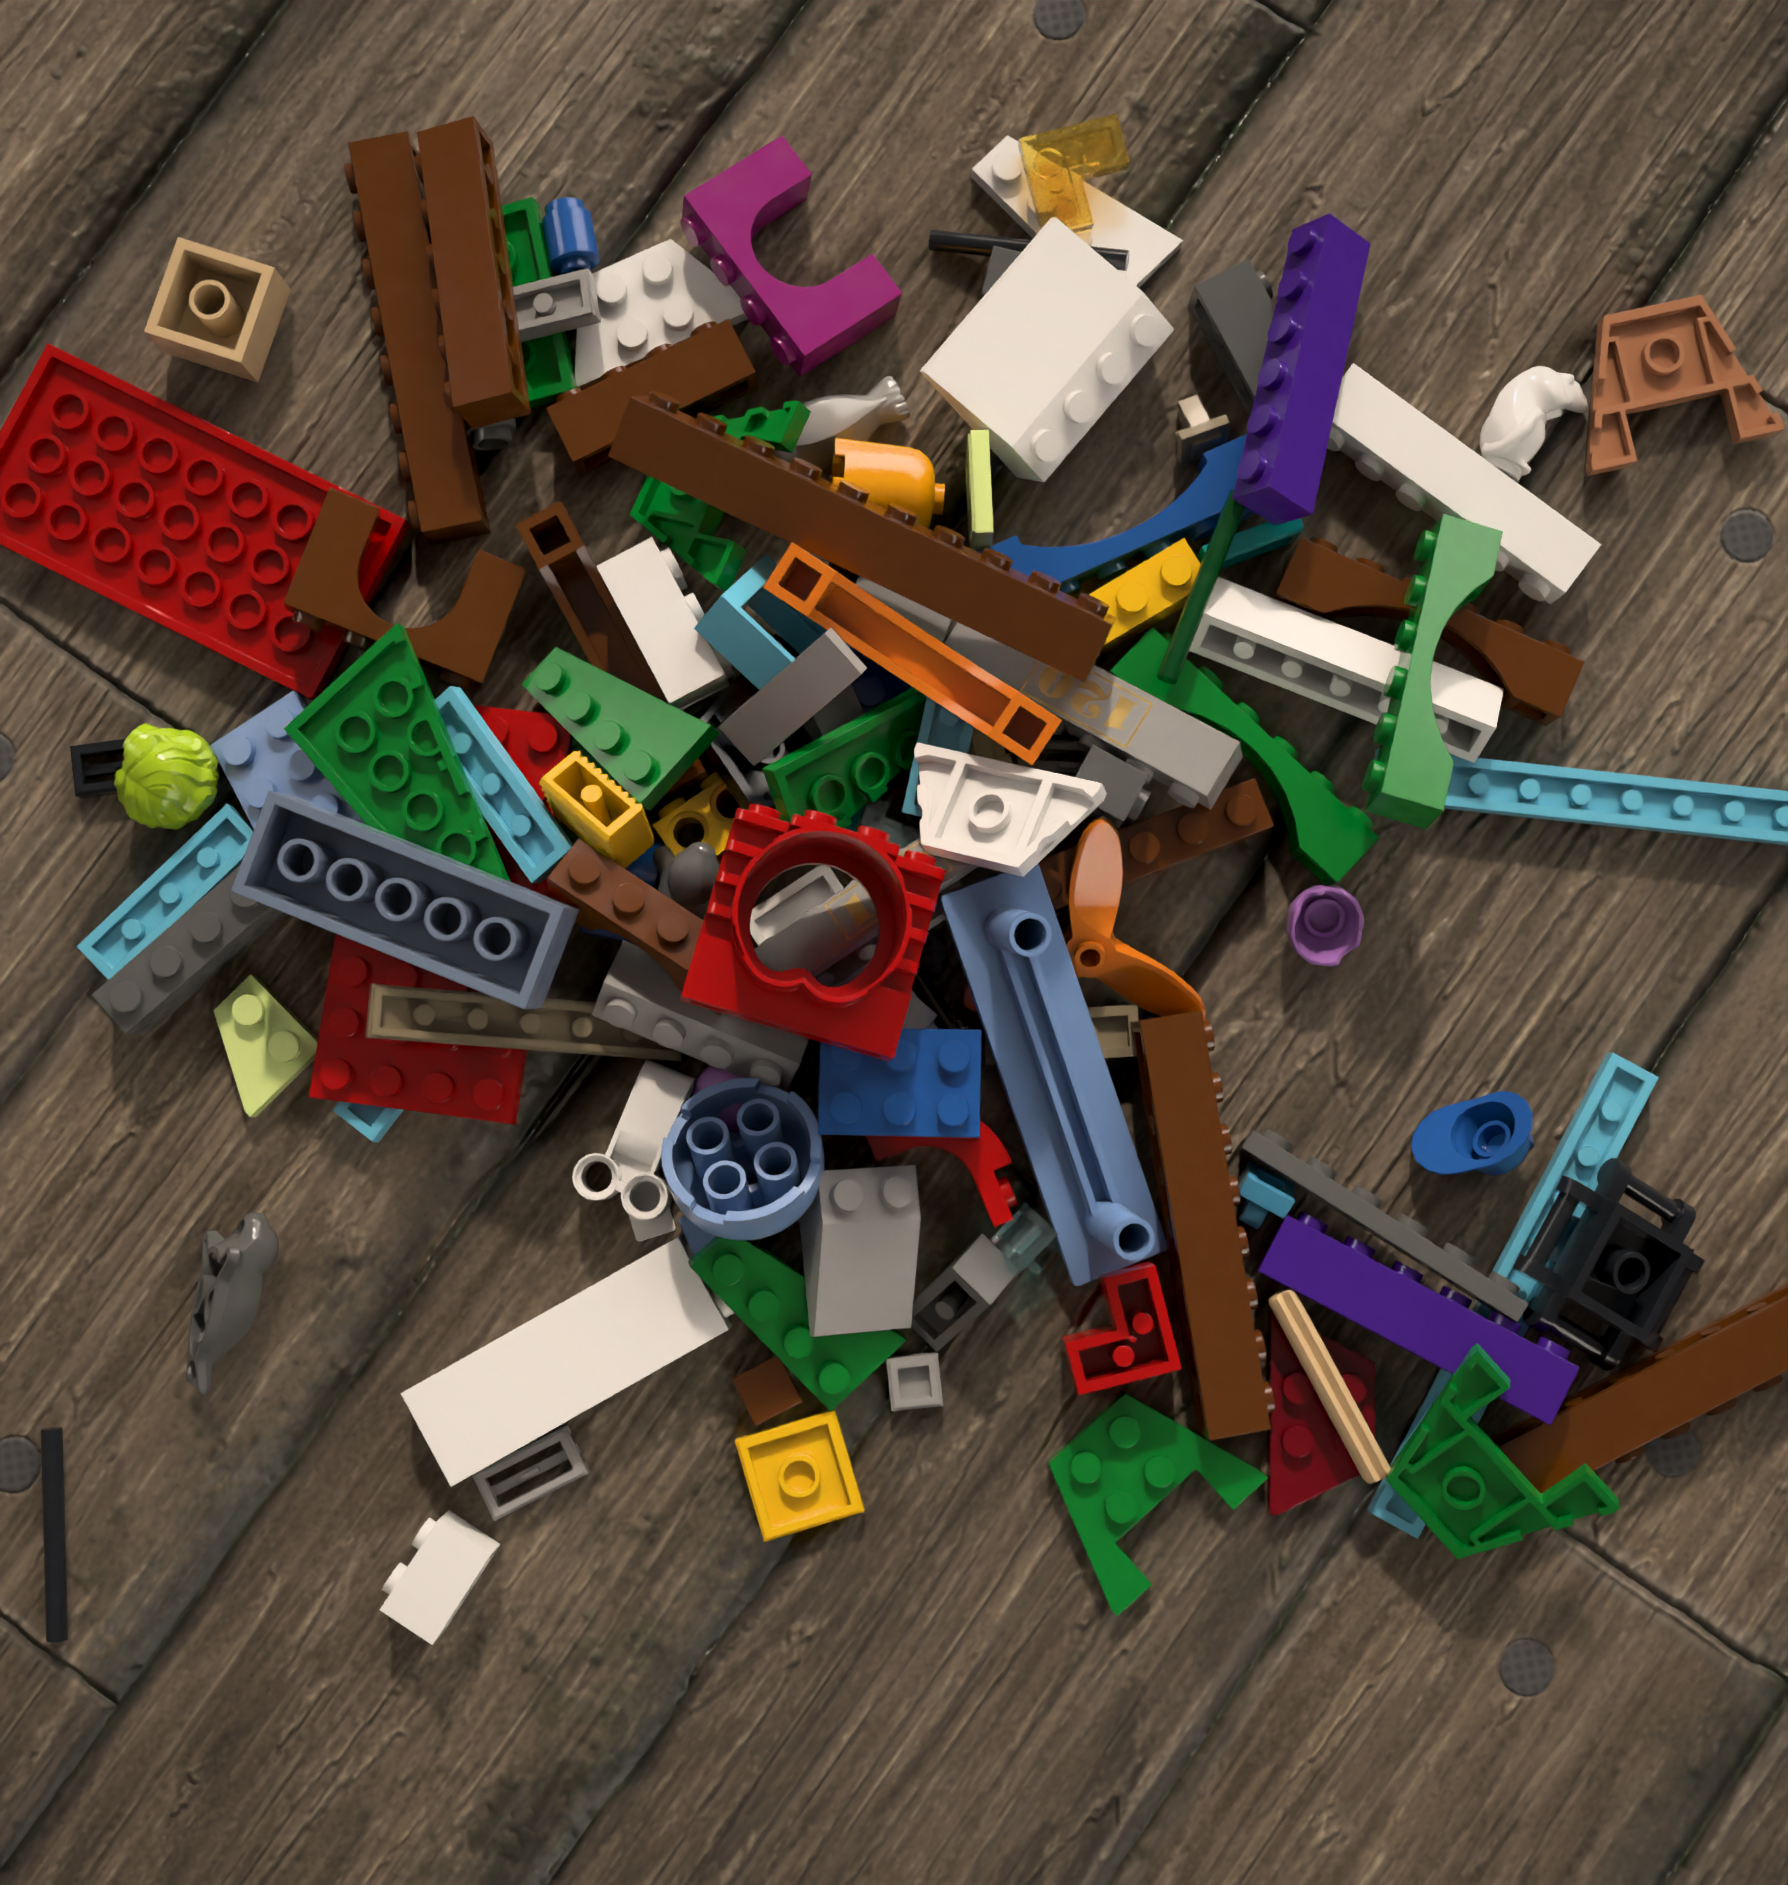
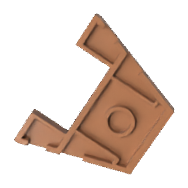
(1665, 359)

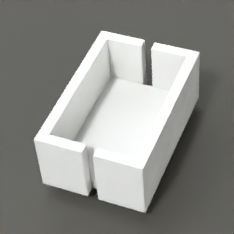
(663, 621)

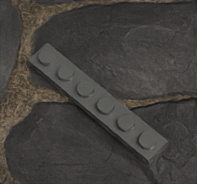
(1401, 1234)

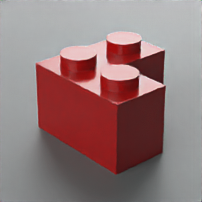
(1136, 1341)

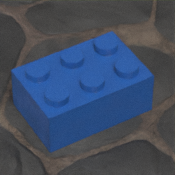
(921, 1092)

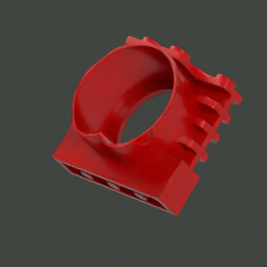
(857, 1016)

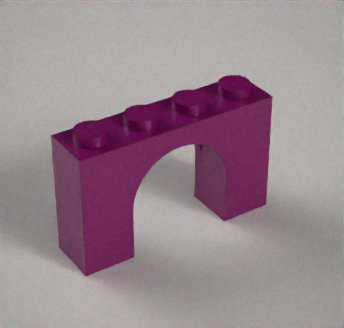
(802, 322)

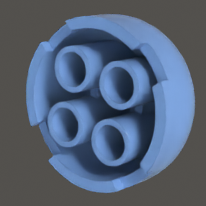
(712, 1168)

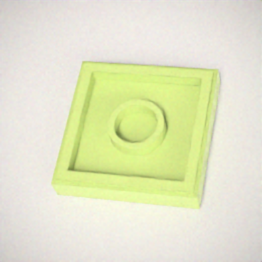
(979, 490)

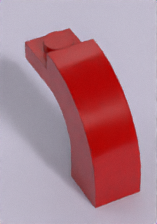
(979, 1156)

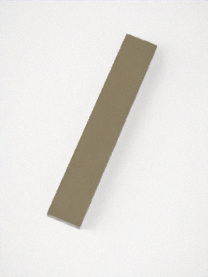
(490, 1022)

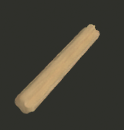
(1329, 1385)

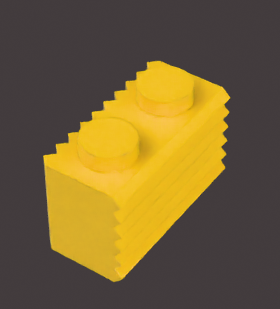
(597, 809)

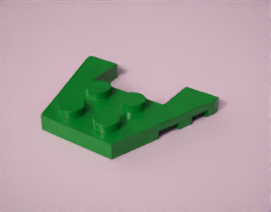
(689, 523)
(1122, 1470)
(1469, 1486)

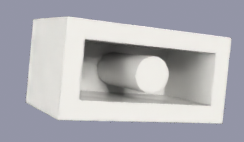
(439, 1576)

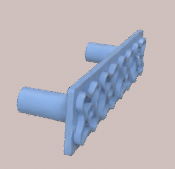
(1053, 1073)

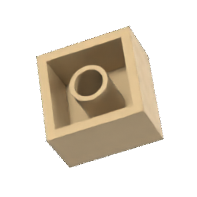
(217, 309)

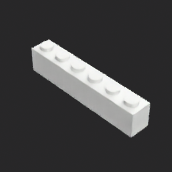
(1447, 477)
(1335, 664)

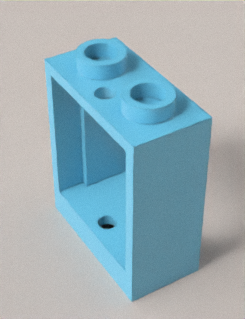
(743, 639)

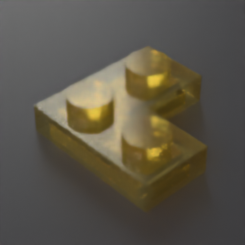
(1063, 159)

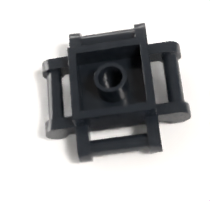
(1610, 1264)

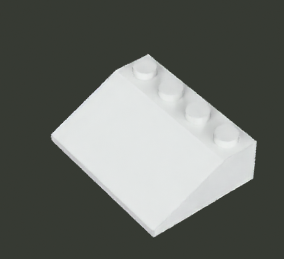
(1047, 351)

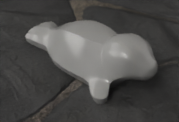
(846, 418)

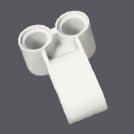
(638, 1139)

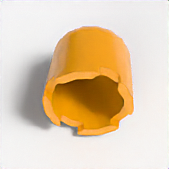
(890, 475)

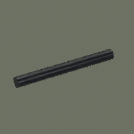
(983, 244)
(54, 1534)

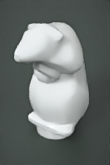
(1520, 414)

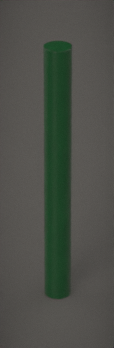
(1201, 591)

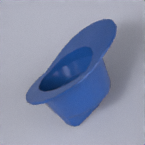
(1476, 1135)

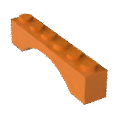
(912, 654)

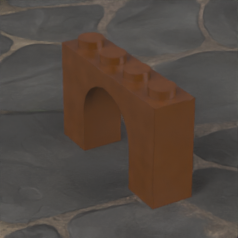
(329, 596)

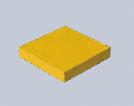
(799, 1475)

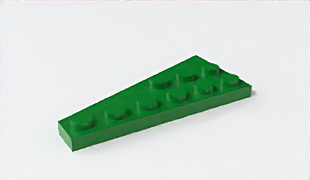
(392, 755)

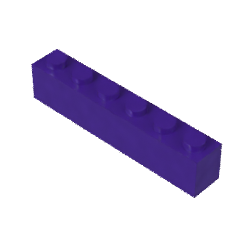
(1301, 371)
(1412, 1315)

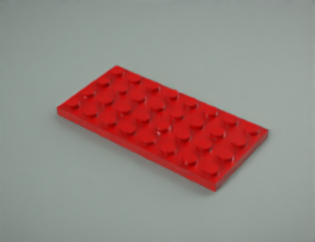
(170, 517)
(428, 1075)

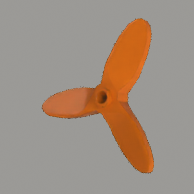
(1091, 943)

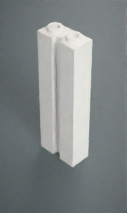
(566, 1360)

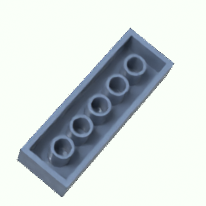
(405, 900)

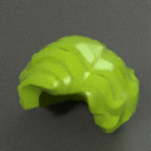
(166, 776)

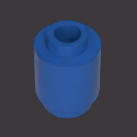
(569, 236)

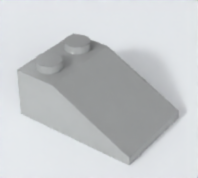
(861, 1250)

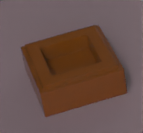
(767, 1389)

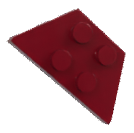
(1303, 1443)

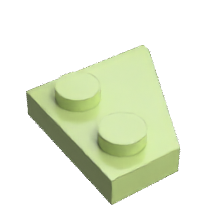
(262, 1043)

